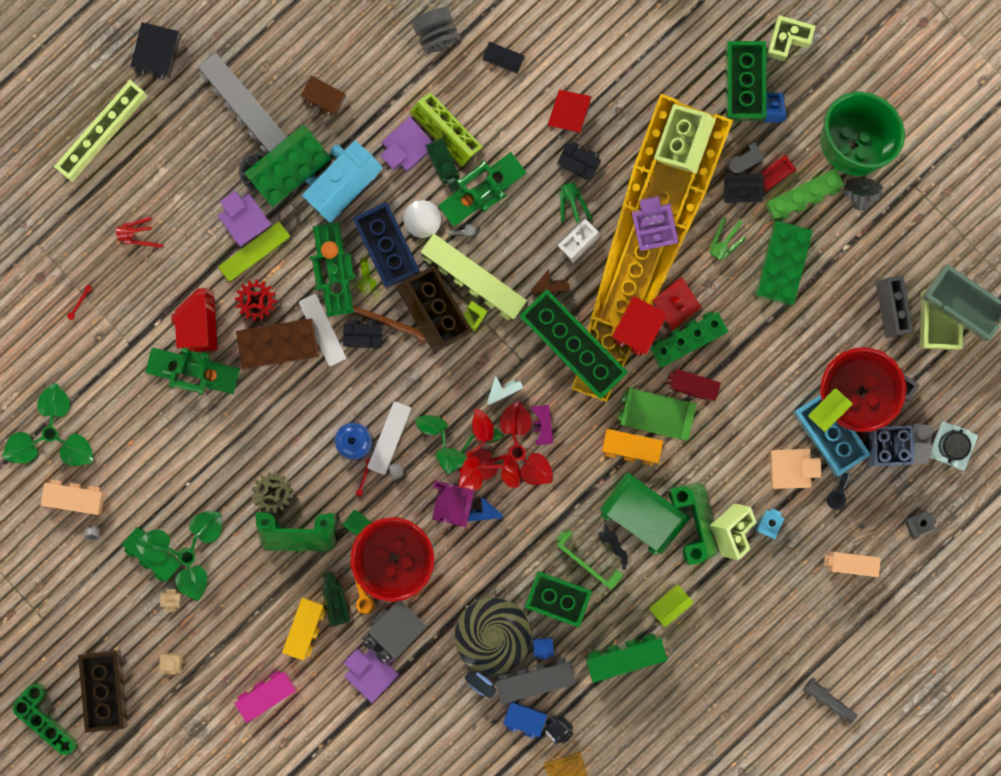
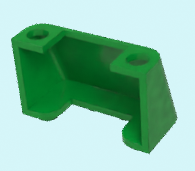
(696, 496)

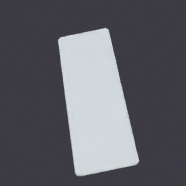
(325, 335)
(389, 438)

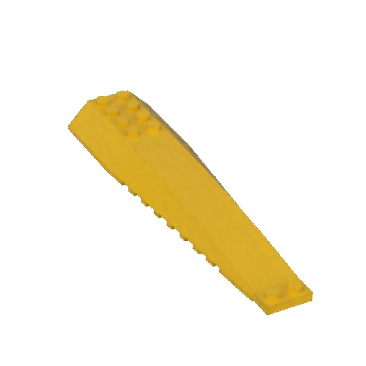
(643, 272)

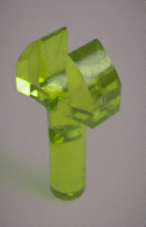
(365, 276)

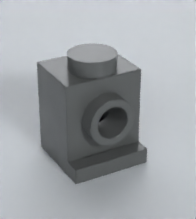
(913, 523)

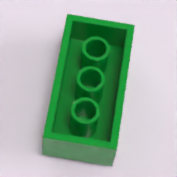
(745, 80)
(288, 165)
(783, 263)
(625, 658)

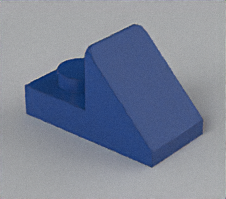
(775, 108)
(488, 512)

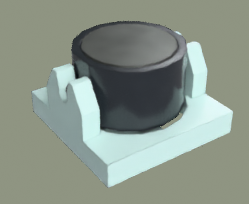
(954, 446)

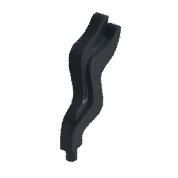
(611, 537)

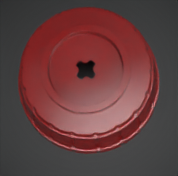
(878, 375)
(388, 579)

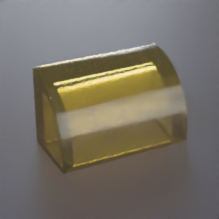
(566, 766)

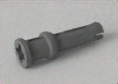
(823, 696)

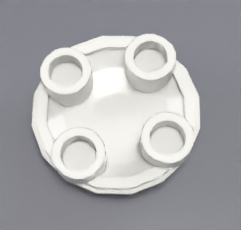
(422, 219)

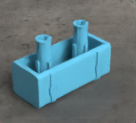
(341, 180)

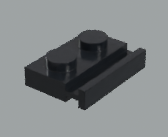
(743, 188)

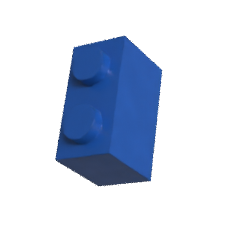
(524, 719)

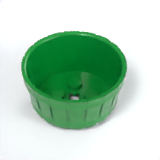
(870, 124)

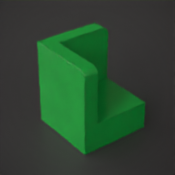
(356, 522)

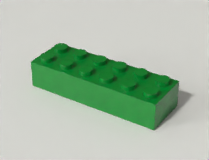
(573, 344)

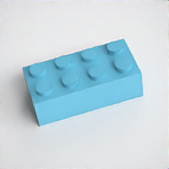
(838, 446)

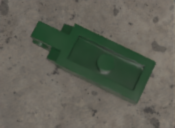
(443, 163)
(334, 600)

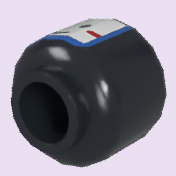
(559, 729)

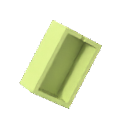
(938, 329)

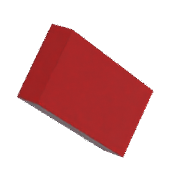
(777, 172)

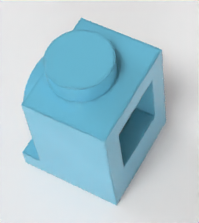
(763, 526)

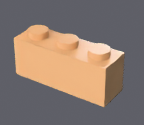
(73, 497)

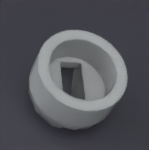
(396, 471)
(91, 533)

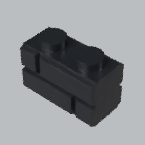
(579, 161)
(362, 335)

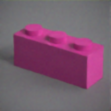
(265, 695)

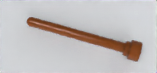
(391, 323)

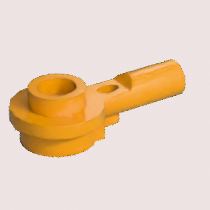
(365, 604)

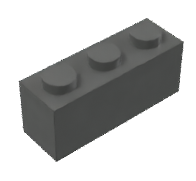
(894, 306)

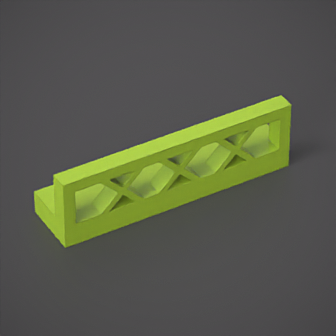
(437, 128)

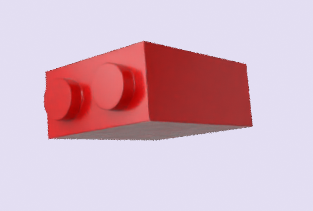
(638, 326)

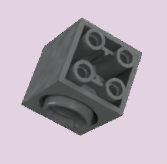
(392, 632)

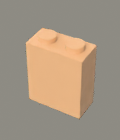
(852, 563)

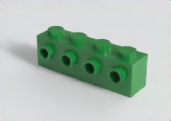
(689, 339)

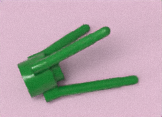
(571, 193)

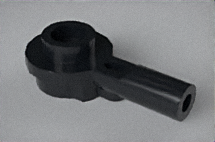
(837, 499)

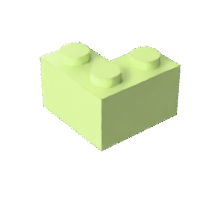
(788, 32)
(730, 531)

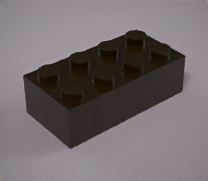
(434, 309)
(102, 691)

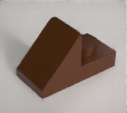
(544, 283)

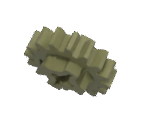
(266, 497)

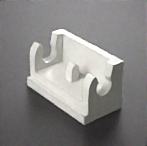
(579, 241)

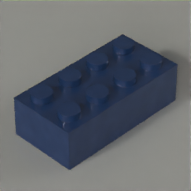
(386, 245)

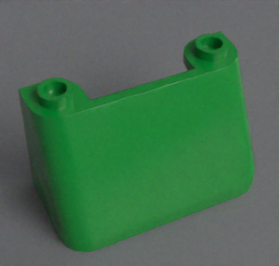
(644, 513)
(320, 538)

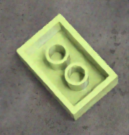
(684, 138)

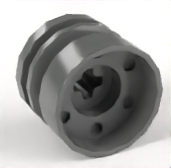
(434, 27)

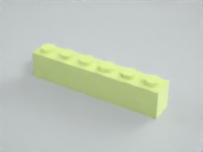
(101, 131)
(473, 276)

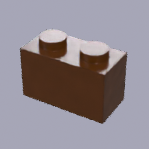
(323, 96)

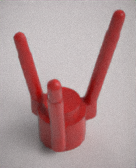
(126, 232)

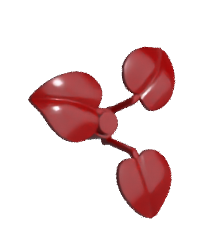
(536, 468)
(470, 474)

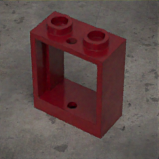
(693, 385)

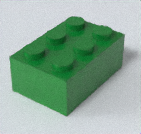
(558, 598)

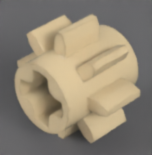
(170, 600)

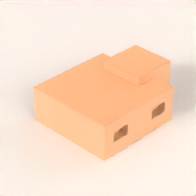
(793, 468)

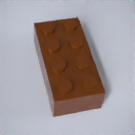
(277, 344)

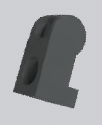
(751, 158)

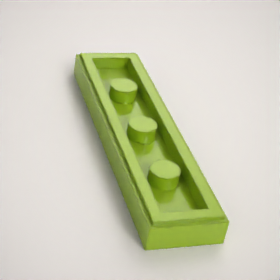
(254, 251)

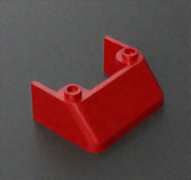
(196, 322)

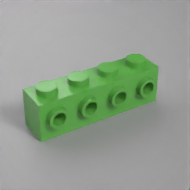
(804, 194)

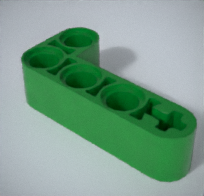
(47, 722)

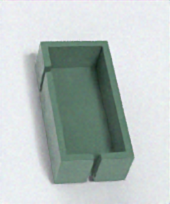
(965, 302)

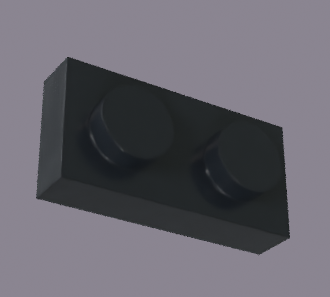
(503, 57)

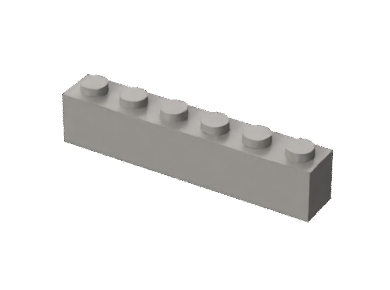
(242, 102)

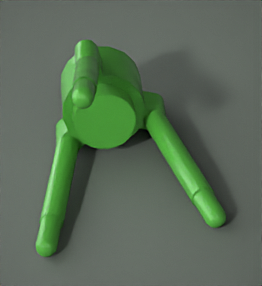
(720, 250)

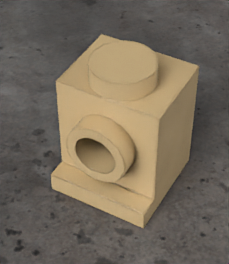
(171, 663)

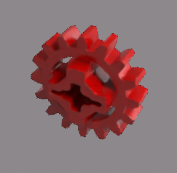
(250, 294)

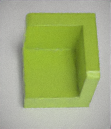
(474, 315)

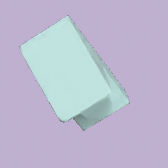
(498, 393)

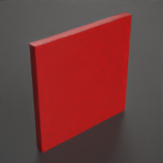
(569, 111)
(677, 302)

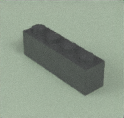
(535, 682)

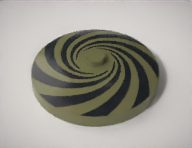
(492, 635)

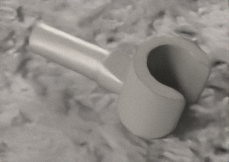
(469, 231)

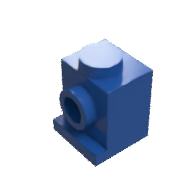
(543, 648)

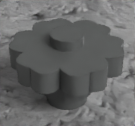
(862, 192)

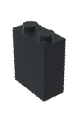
(155, 51)

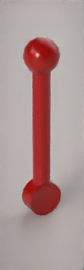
(71, 315)
(359, 492)

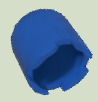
(361, 446)

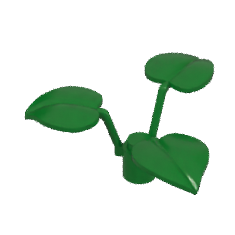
(75, 450)
(449, 458)
(156, 543)

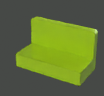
(830, 410)
(671, 605)

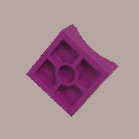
(546, 430)
(452, 504)

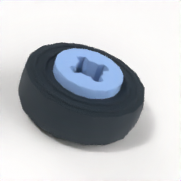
(480, 684)

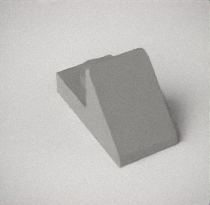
(922, 438)

